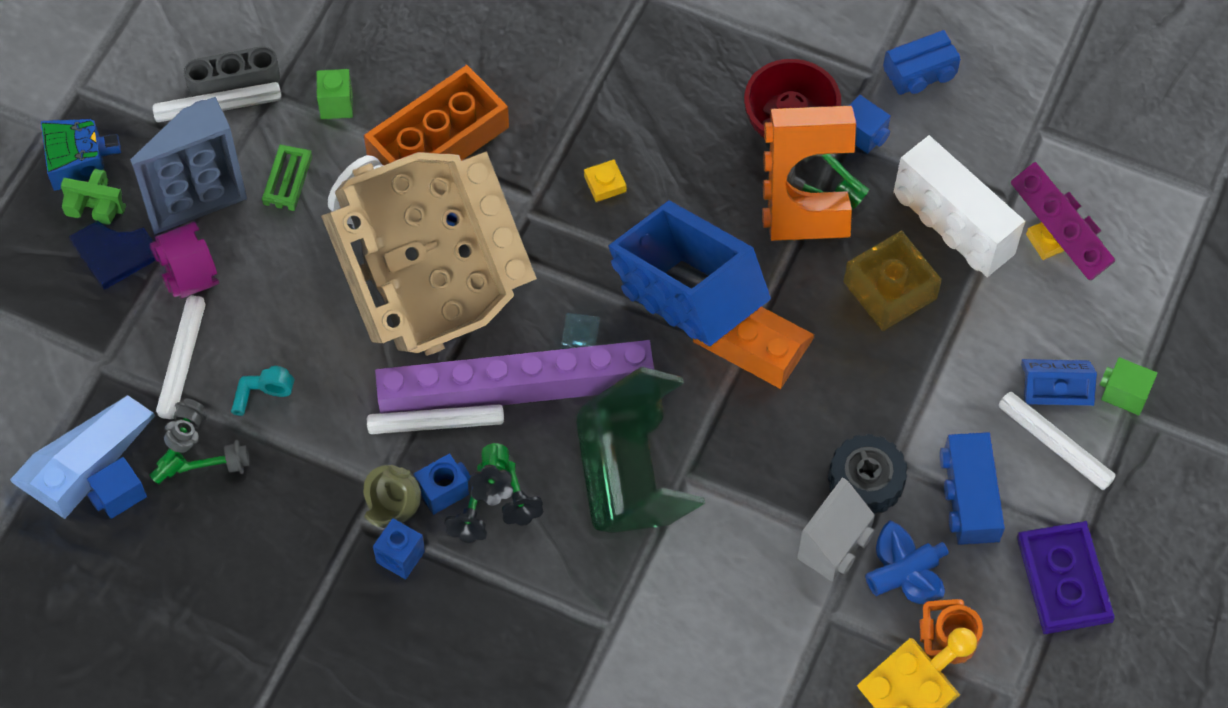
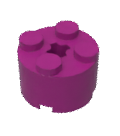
(186, 261)

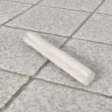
(227, 100)
(181, 356)
(435, 419)
(1057, 440)

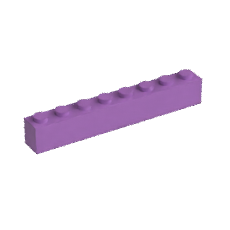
(510, 377)

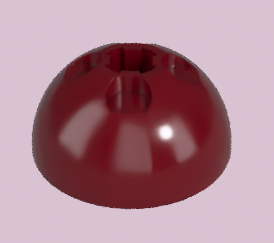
(788, 85)

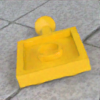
(913, 679)

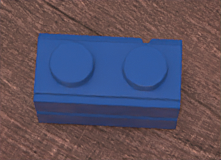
(922, 63)

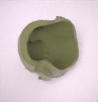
(391, 494)

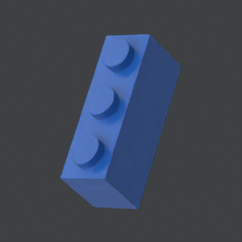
(972, 488)

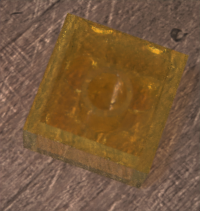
(892, 280)

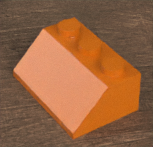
(764, 346)

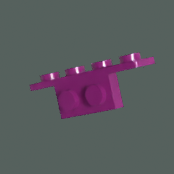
(1063, 221)

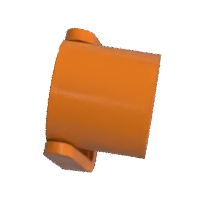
(953, 616)

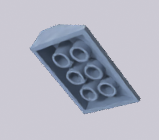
(189, 167)

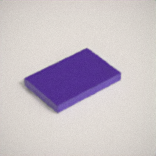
(1065, 577)

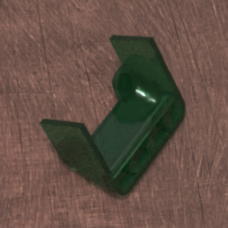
(619, 459)

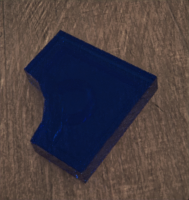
(112, 253)

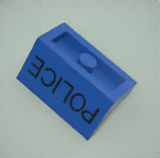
(1059, 382)

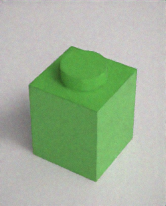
(334, 94)
(1127, 385)

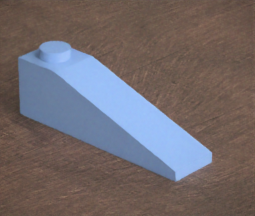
(61, 469)

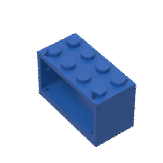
(674, 235)

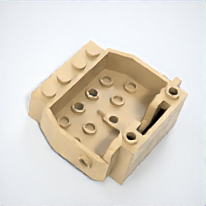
(439, 290)

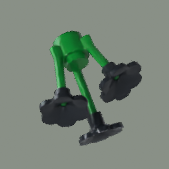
(491, 485)

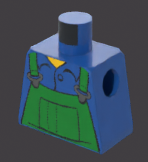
(75, 149)

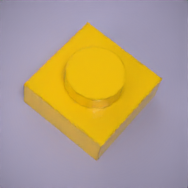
(605, 180)
(1043, 241)

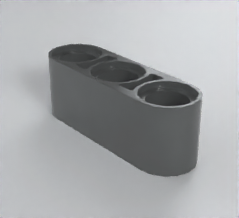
(217, 71)

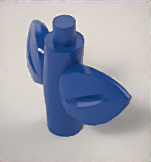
(906, 566)

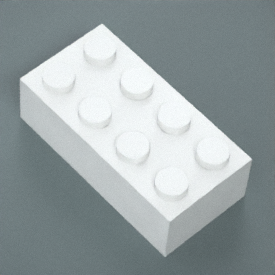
(958, 206)

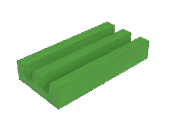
(281, 200)

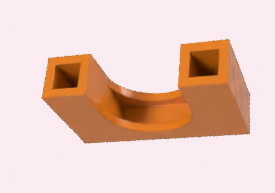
(792, 137)

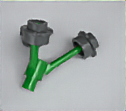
(180, 439)

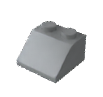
(836, 532)

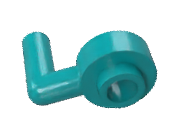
(272, 381)

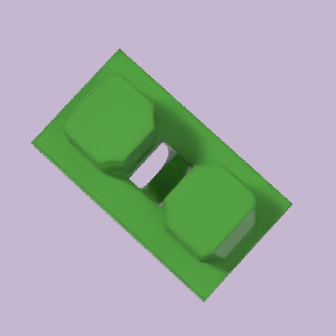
(94, 194)

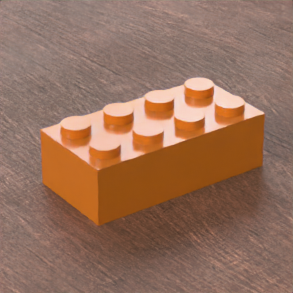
(447, 119)

